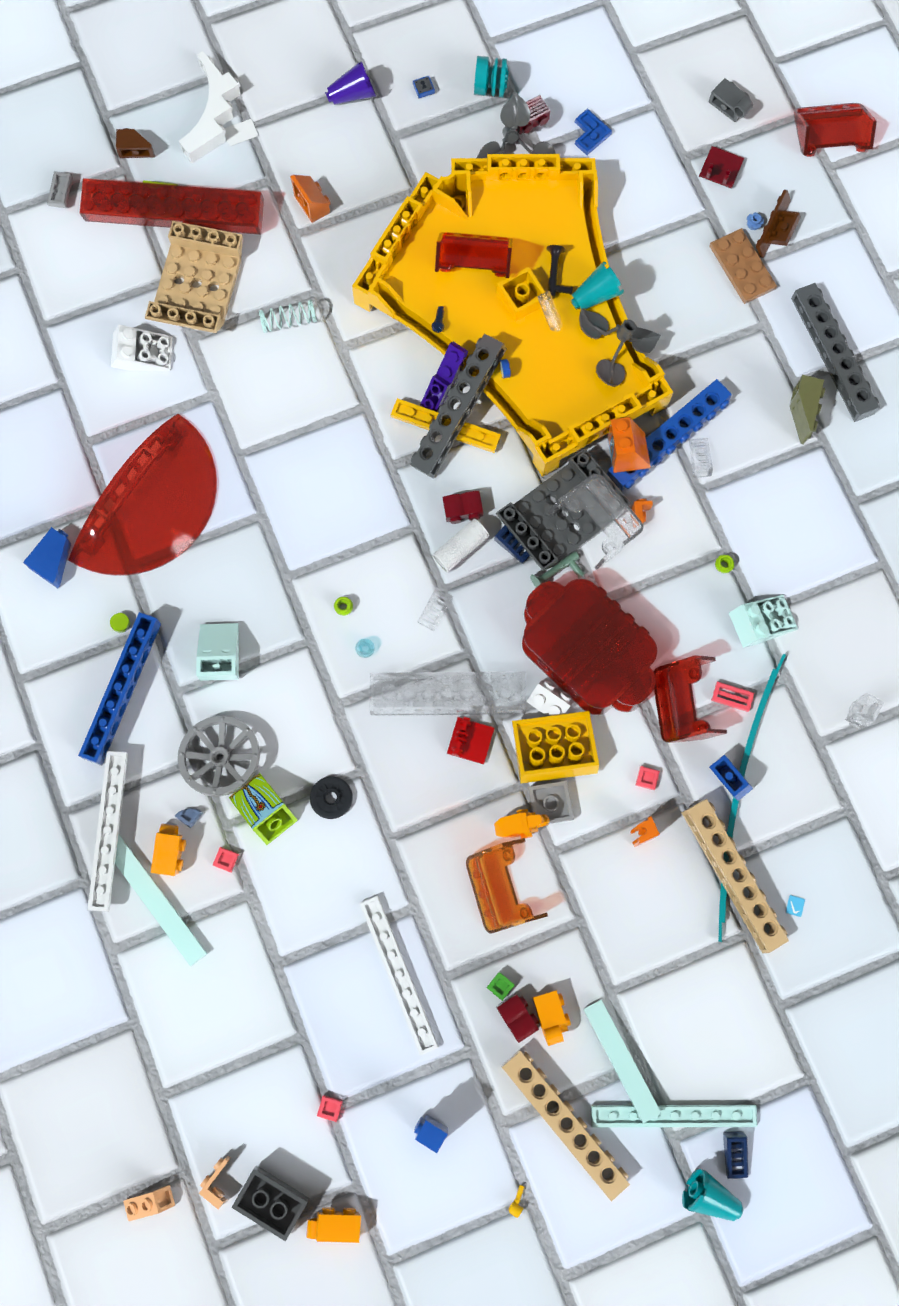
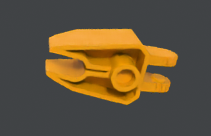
(520, 824)

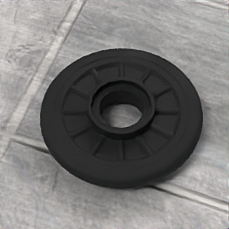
(325, 786)

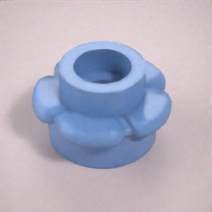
(754, 225)

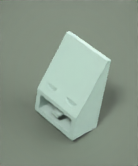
(762, 620)
(218, 652)

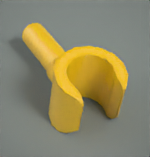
(514, 1208)

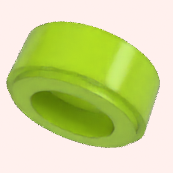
(120, 622)

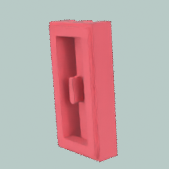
(730, 703)

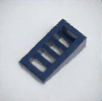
(504, 543)
(741, 1139)

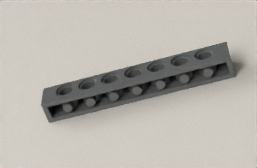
(857, 408)
(458, 416)

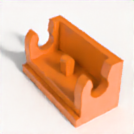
(647, 830)

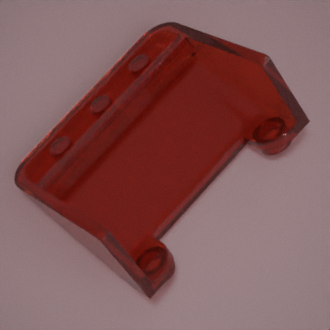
(834, 127)

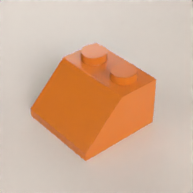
(310, 197)

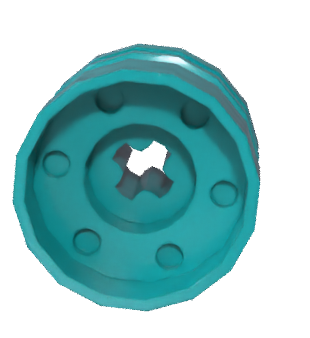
(490, 76)

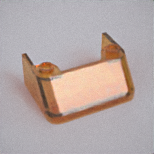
(495, 889)

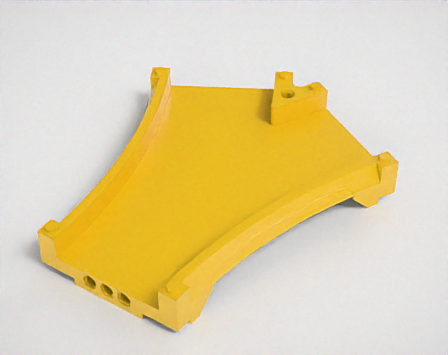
(553, 381)

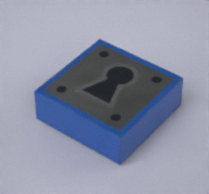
(423, 87)

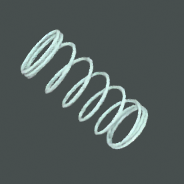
(310, 307)

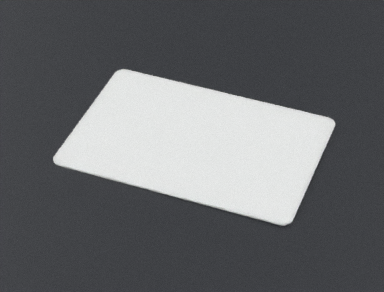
(240, 132)

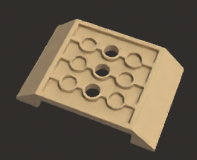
(196, 256)

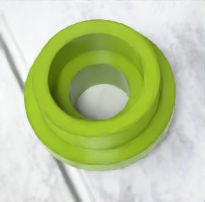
(724, 558)
(343, 600)

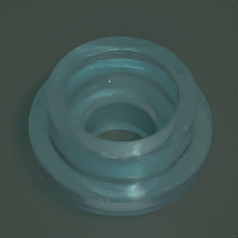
(364, 642)

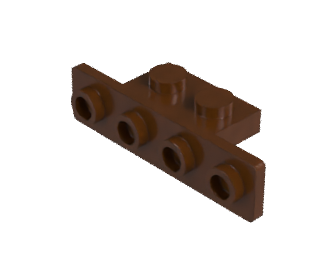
(780, 225)

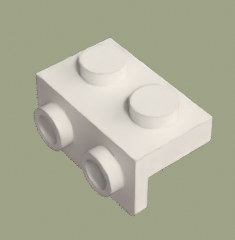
(549, 699)

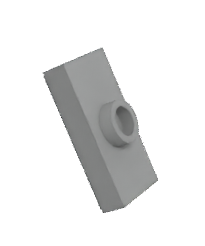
(60, 189)

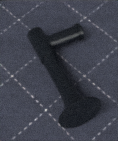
(555, 251)

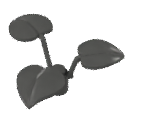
(514, 114)
(642, 341)

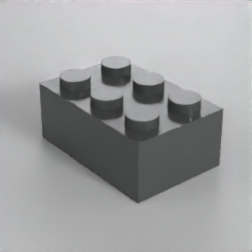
(270, 1203)

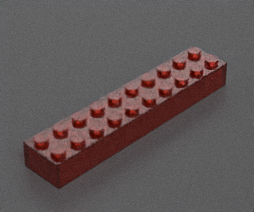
(161, 204)

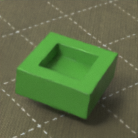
(500, 986)

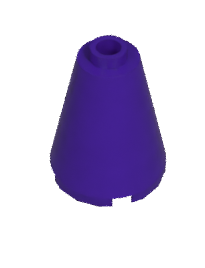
(351, 86)

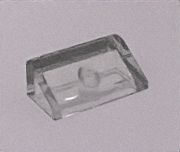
(550, 311)

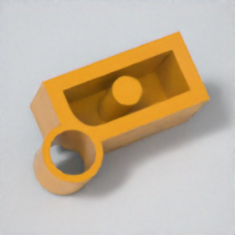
(168, 851)
(551, 1016)
(335, 1226)

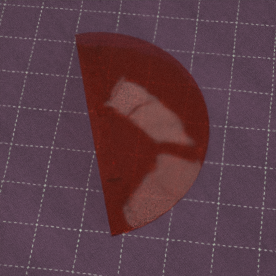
(151, 504)

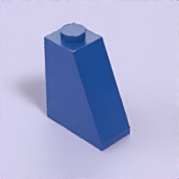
(50, 557)

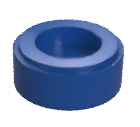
(505, 368)

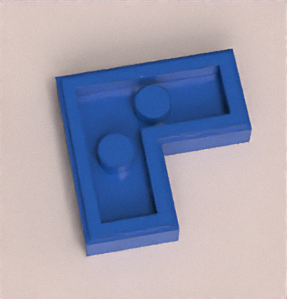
(594, 131)

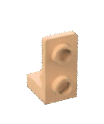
(211, 1194)
(149, 1203)

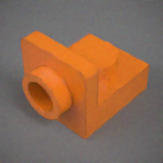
(638, 507)

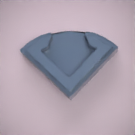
(189, 816)

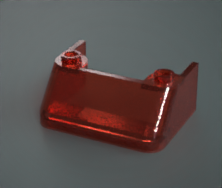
(473, 252)
(676, 701)

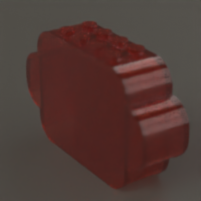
(589, 646)

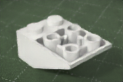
(140, 350)

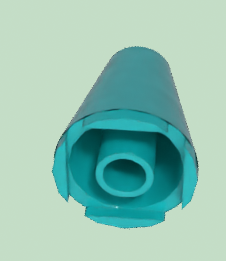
(597, 288)
(710, 1197)

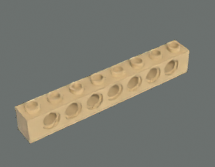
(777, 935)
(612, 1186)

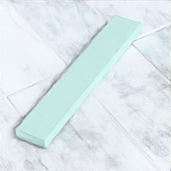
(622, 1061)

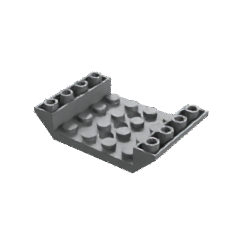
(547, 535)

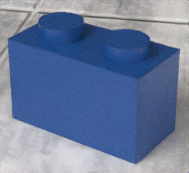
(731, 777)

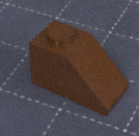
(132, 145)

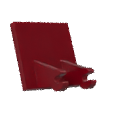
(721, 167)

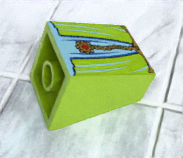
(263, 809)

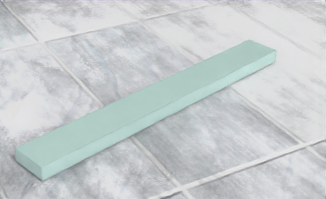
(158, 904)
(676, 1116)

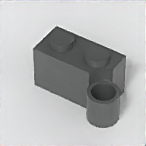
(730, 100)

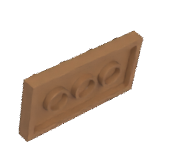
(742, 266)

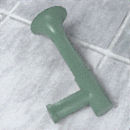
(568, 561)

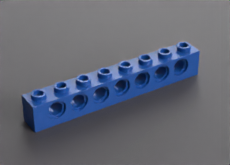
(714, 392)
(120, 689)

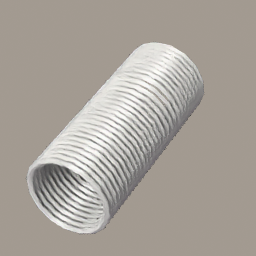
(460, 545)

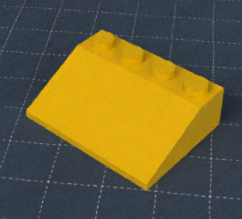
(555, 747)

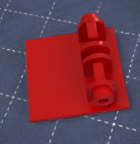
(470, 740)

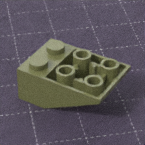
(806, 405)

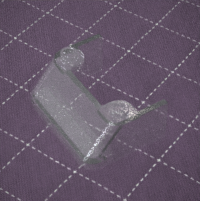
(606, 510)

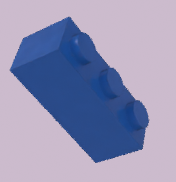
(430, 1133)

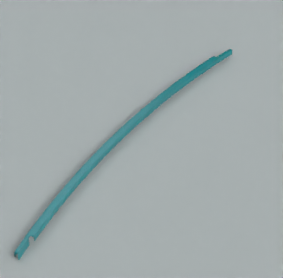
(722, 907)

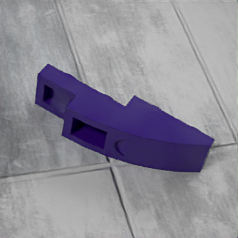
(445, 377)

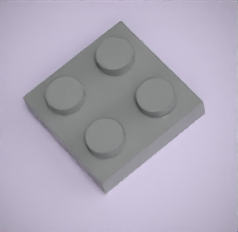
(552, 800)

